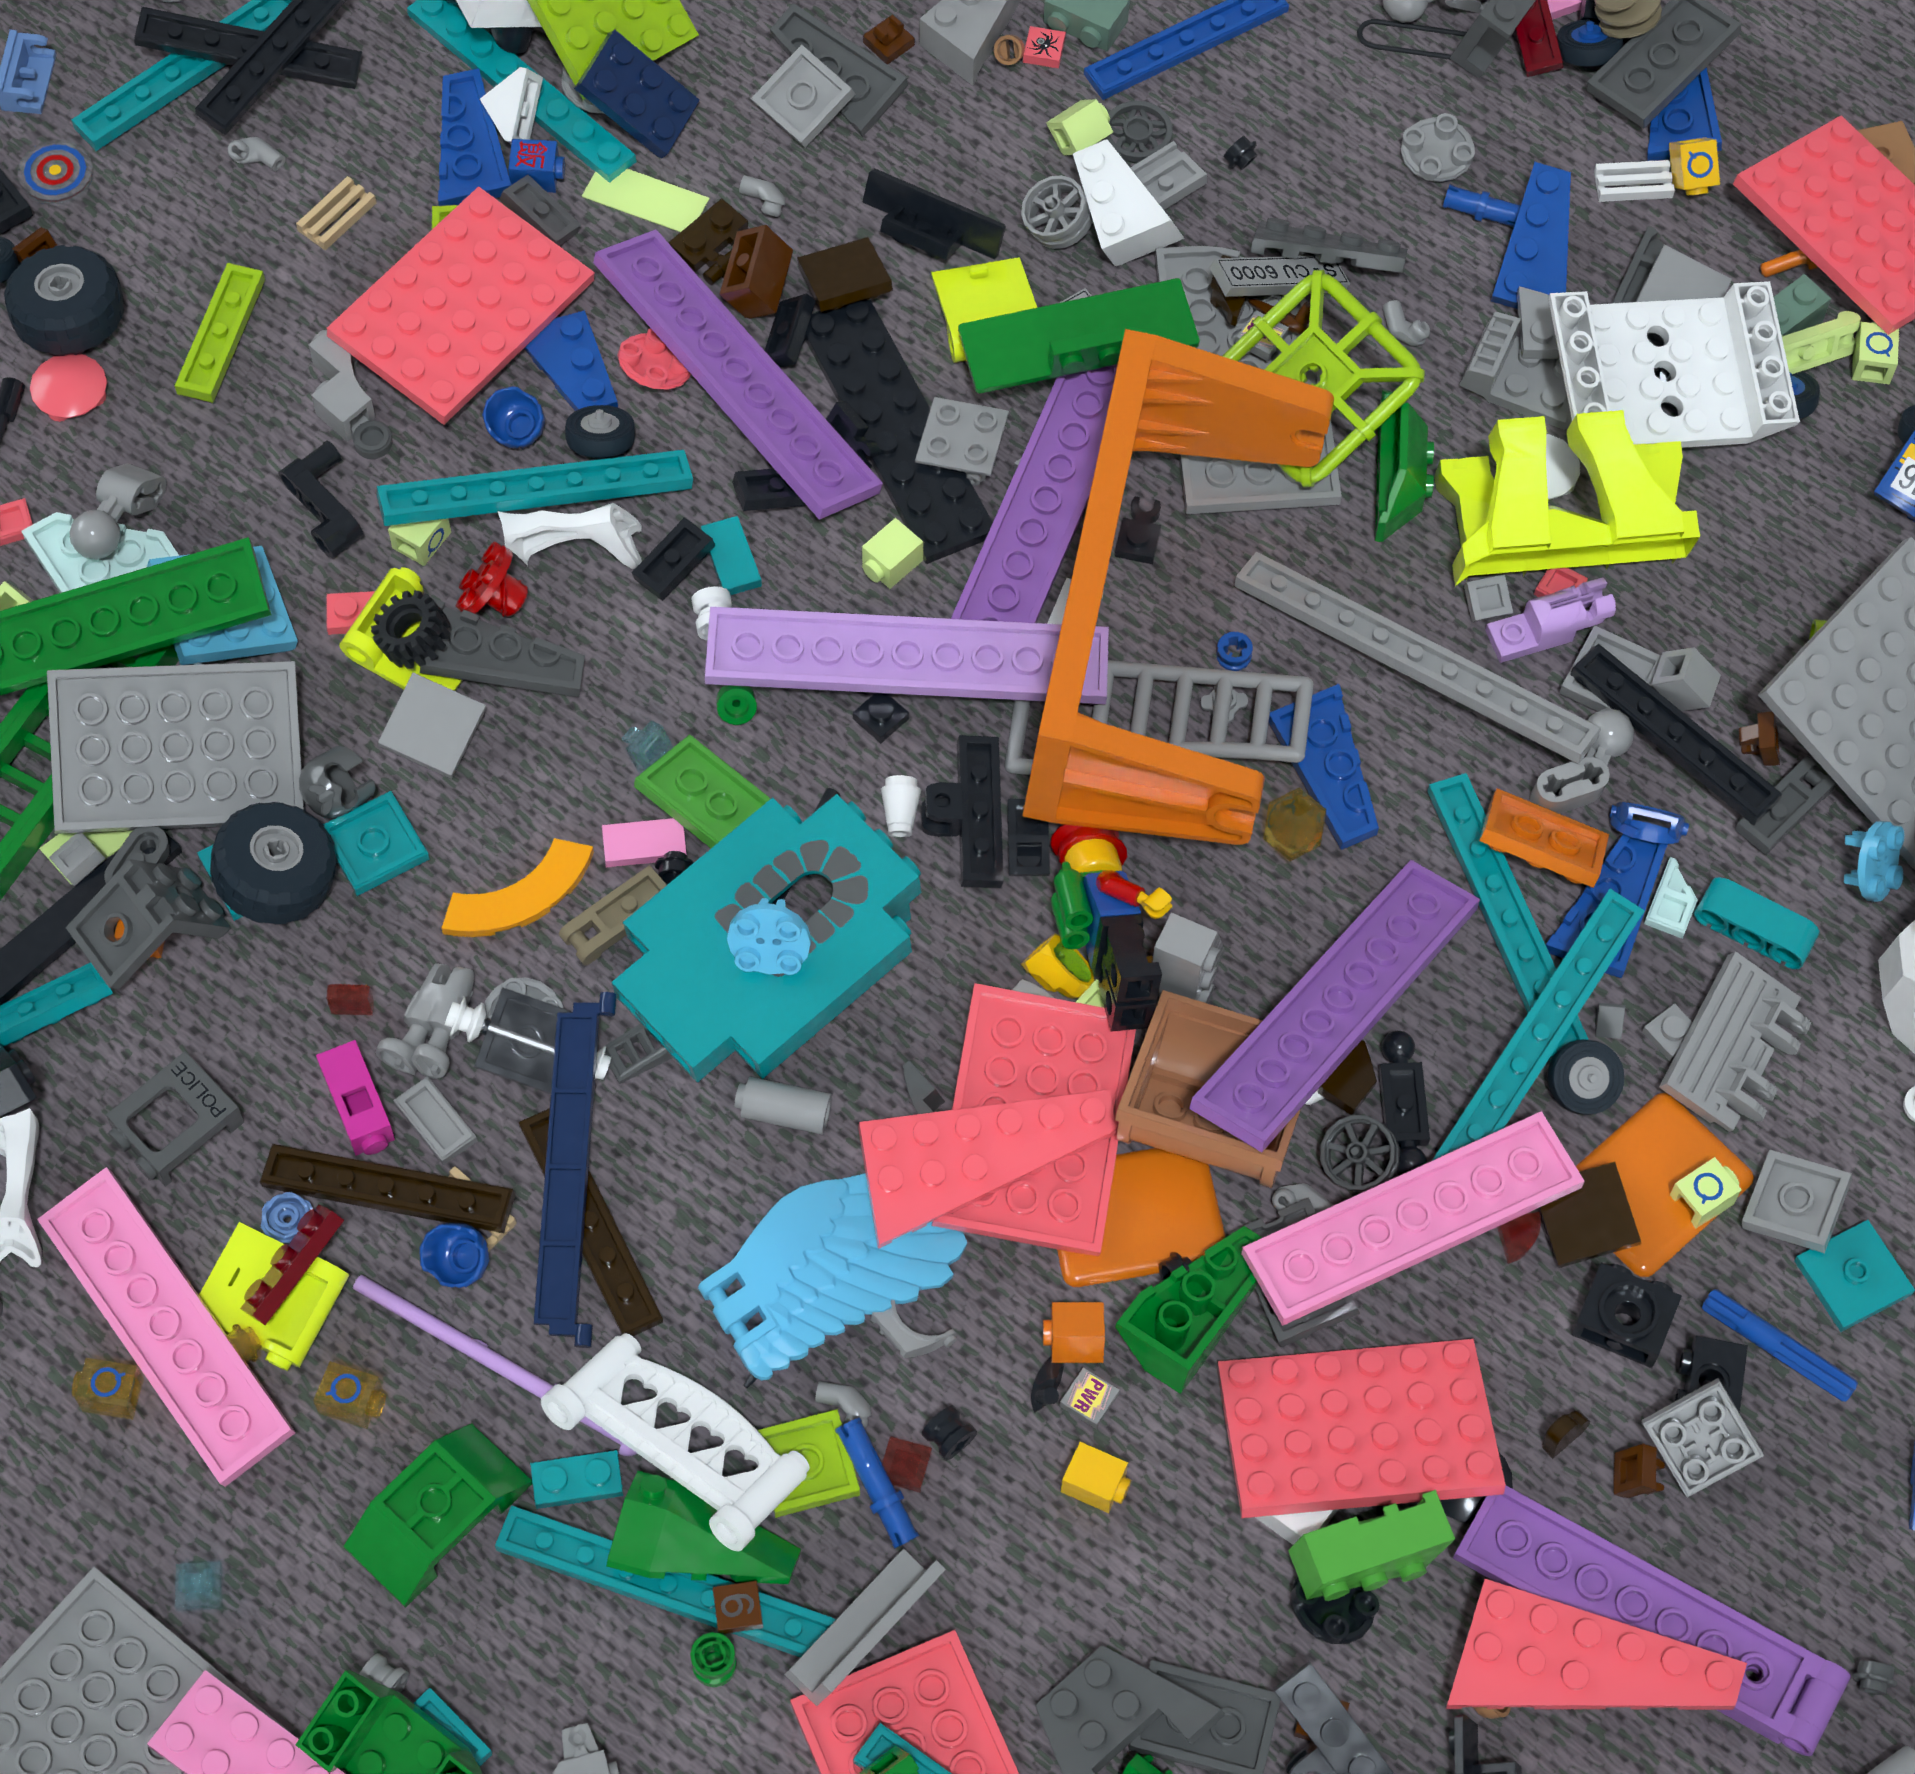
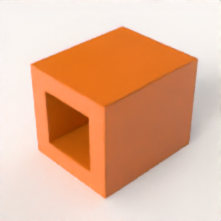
(1075, 1332)

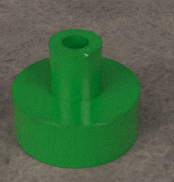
(736, 704)

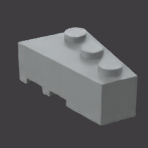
(964, 32)
(1188, 958)

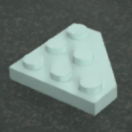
(70, 570)

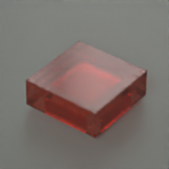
(350, 999)
(906, 1463)

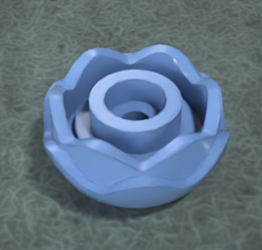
(277, 1210)

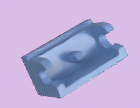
(25, 73)

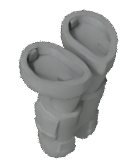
(426, 1017)

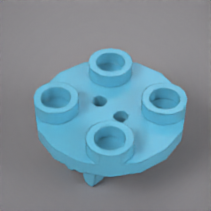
(1877, 861)
(769, 939)

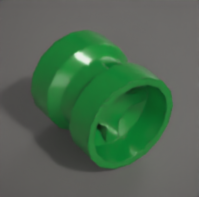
(713, 1669)

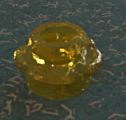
(244, 1342)

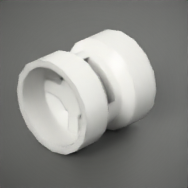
(701, 603)

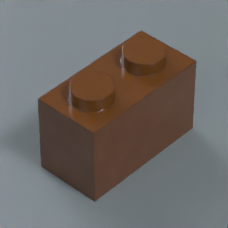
(756, 272)

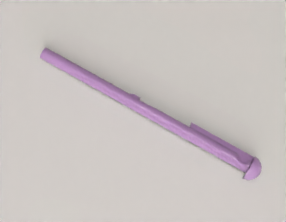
(471, 1347)

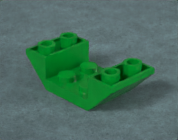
(433, 1510)
(380, 1732)

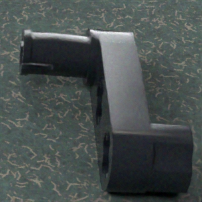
(337, 526)

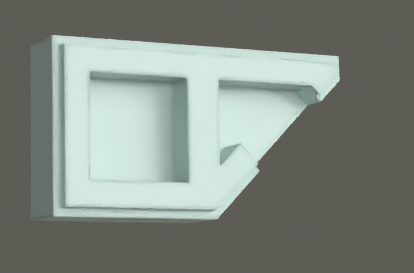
(1672, 902)

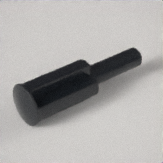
(10, 397)

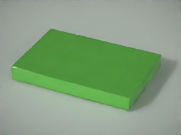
(700, 791)

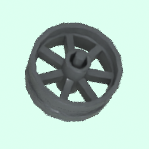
(1359, 1153)

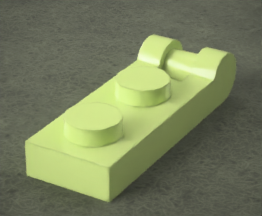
(1821, 342)

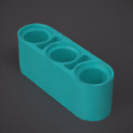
(1757, 921)

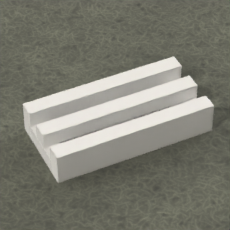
(1634, 175)

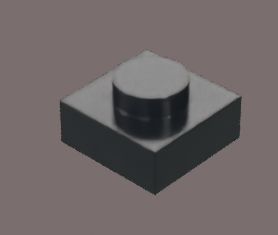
(880, 716)

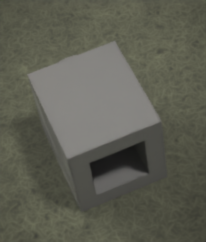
(1686, 679)

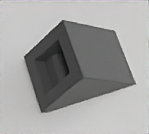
(1610, 1020)

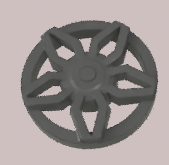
(1139, 129)

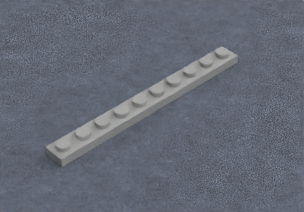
(1418, 657)

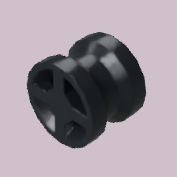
(949, 1432)

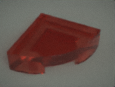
(1519, 1235)

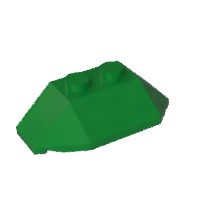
(1401, 469)

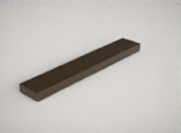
(387, 1188)
(603, 1247)

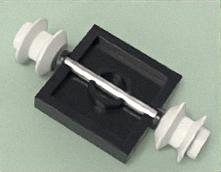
(516, 1038)

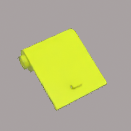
(980, 293)
(362, 649)
(298, 1318)

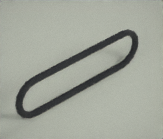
(1408, 26)

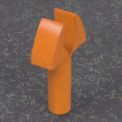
(1786, 262)

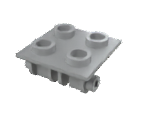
(962, 437)

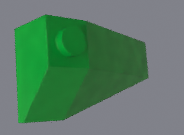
(1185, 1316)
(669, 1531)

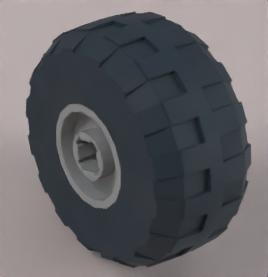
(64, 300)
(273, 863)

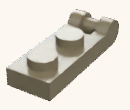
(608, 915)

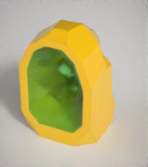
(1059, 968)

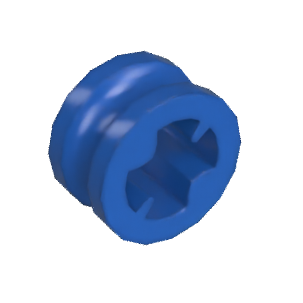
(1241, 641)

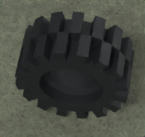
(399, 617)

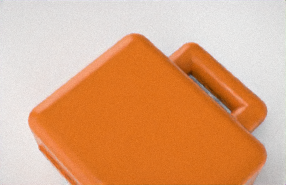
(1651, 1155)
(1154, 1209)

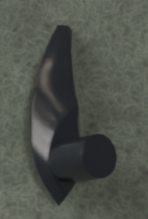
(1046, 1384)

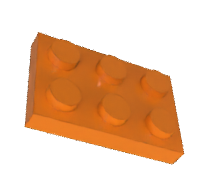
(1544, 838)

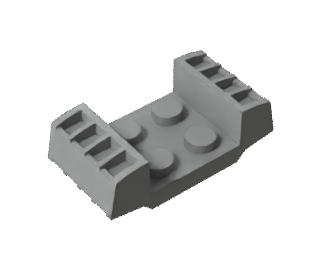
(1516, 383)

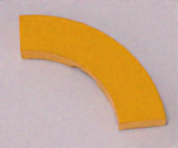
(524, 901)

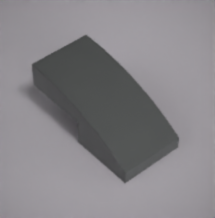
(922, 1093)

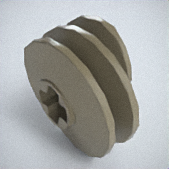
(1627, 17)

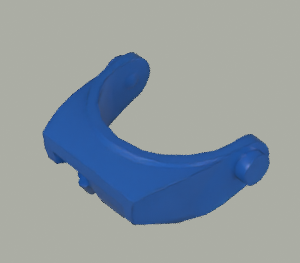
(1621, 820)

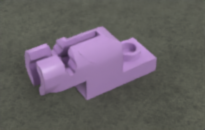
(1551, 620)

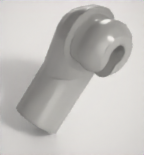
(255, 150)
(766, 191)
(1409, 333)
(1292, 1194)
(847, 1398)

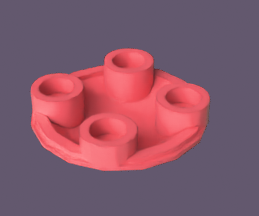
(651, 362)
(68, 386)

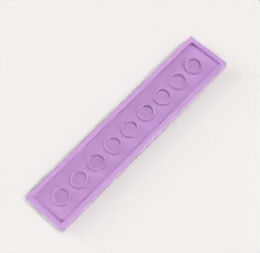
(892, 654)

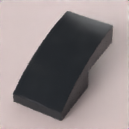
(1027, 842)

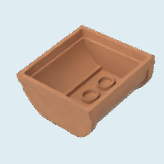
(1177, 1057)

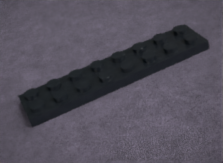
(874, 379)

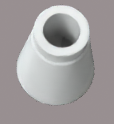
(900, 804)

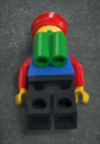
(1102, 911)

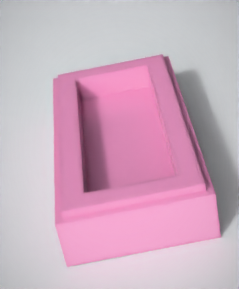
(641, 841)

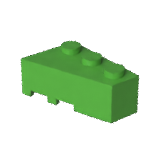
(1371, 1549)

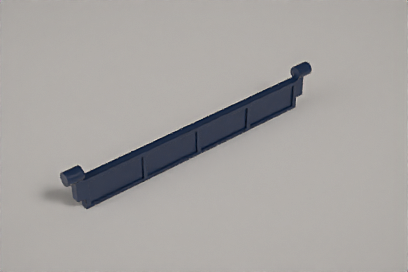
(568, 1170)

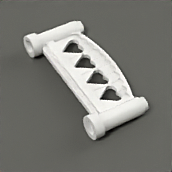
(739, 1499)

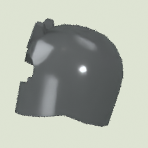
(328, 786)

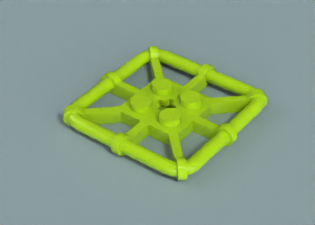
(1340, 373)

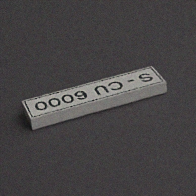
(1268, 274)

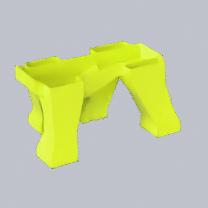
(1513, 529)

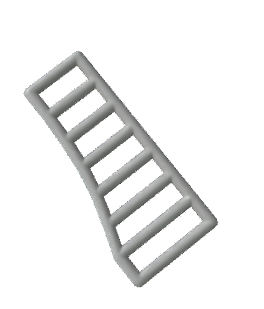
(1185, 677)

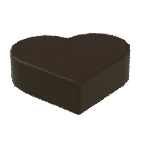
(1564, 1432)

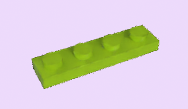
(220, 332)

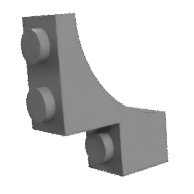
(341, 399)

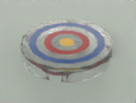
(56, 173)

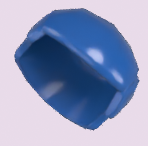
(513, 417)
(454, 1254)

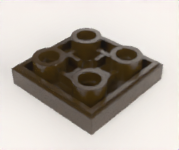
(845, 274)
(1591, 1218)

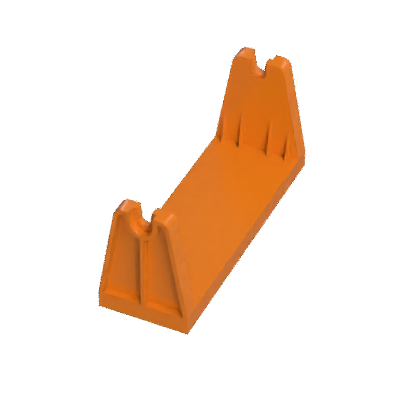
(1183, 404)

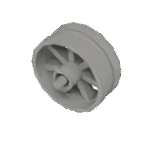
(1058, 213)

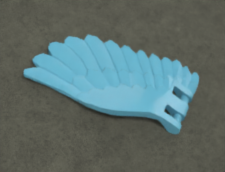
(820, 1269)

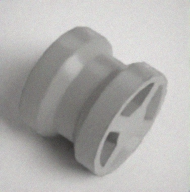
(382, 1673)

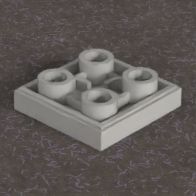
(1681, 278)
(432, 725)
(1702, 1437)

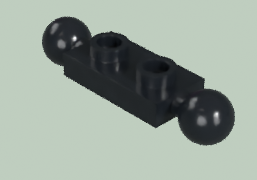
(1404, 1100)

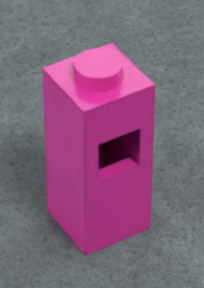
(356, 1098)

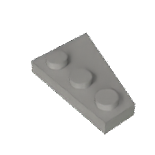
(1536, 325)

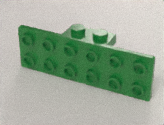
(1072, 334)

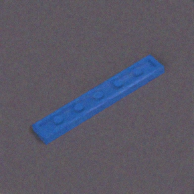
(1179, 43)

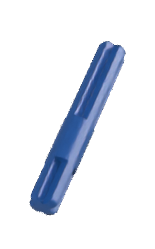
(1780, 1345)

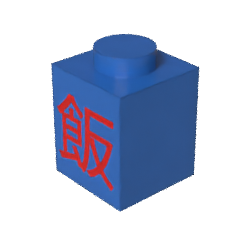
(538, 160)

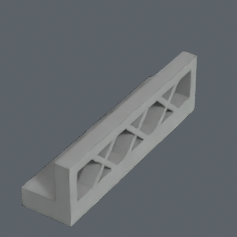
(861, 1626)

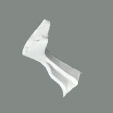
(606, 525)
(18, 1145)

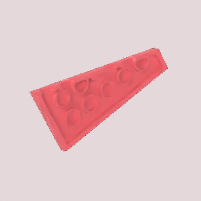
(956, 1157)
(1563, 1657)

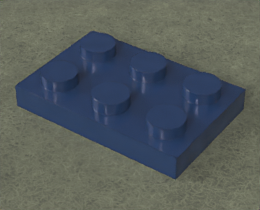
(637, 94)

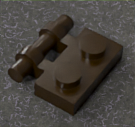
(707, 237)

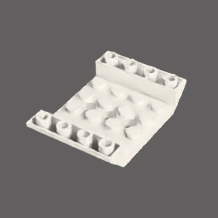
(1721, 359)

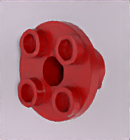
(492, 584)

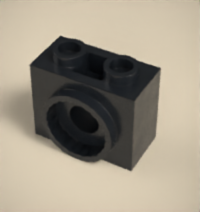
(1647, 1303)

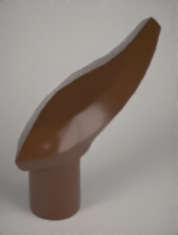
(1296, 324)

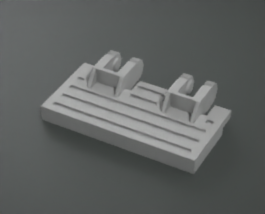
(1726, 1047)

